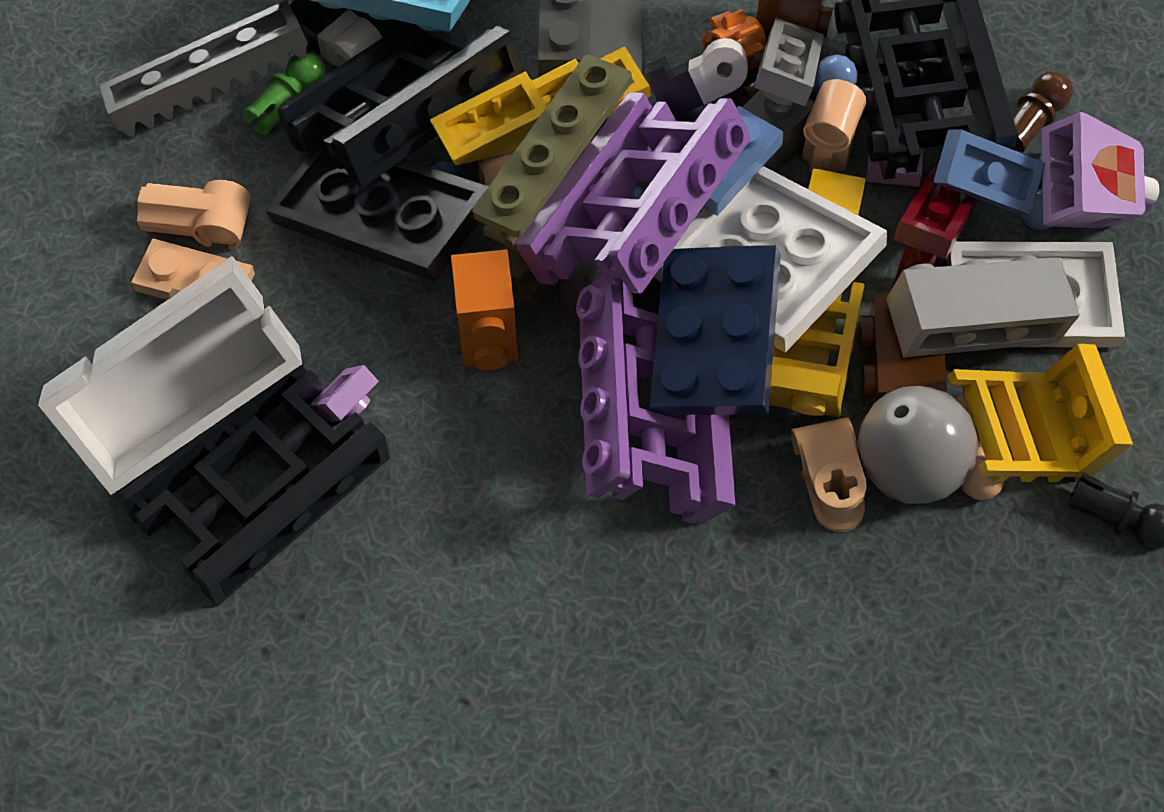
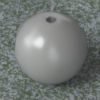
(917, 445)

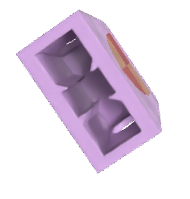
(1092, 175)

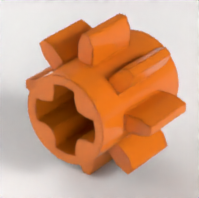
(741, 29)

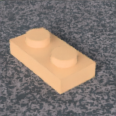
(175, 267)

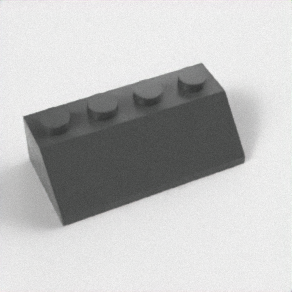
(587, 28)

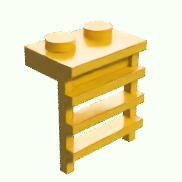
(813, 386)
(1067, 411)

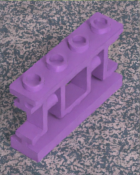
(591, 206)
(703, 473)

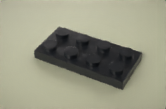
(401, 218)

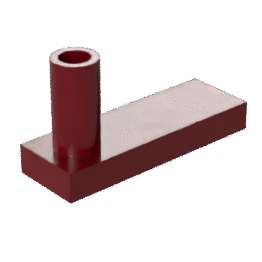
(931, 223)

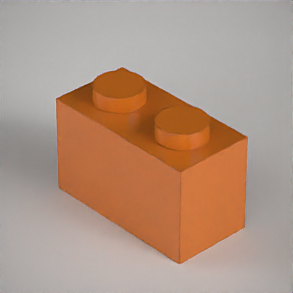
(485, 309)

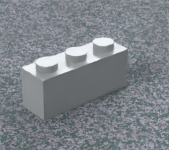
(981, 305)

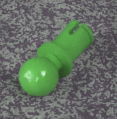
(299, 75)

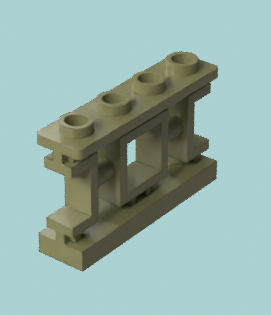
(545, 159)

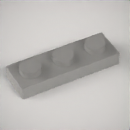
(789, 63)

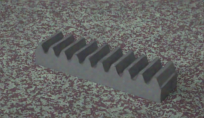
(202, 66)

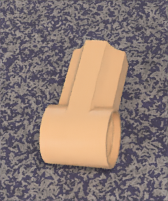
(832, 125)
(206, 214)

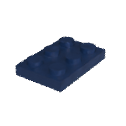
(716, 331)

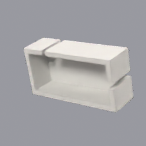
(170, 376)

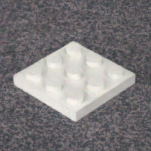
(817, 241)

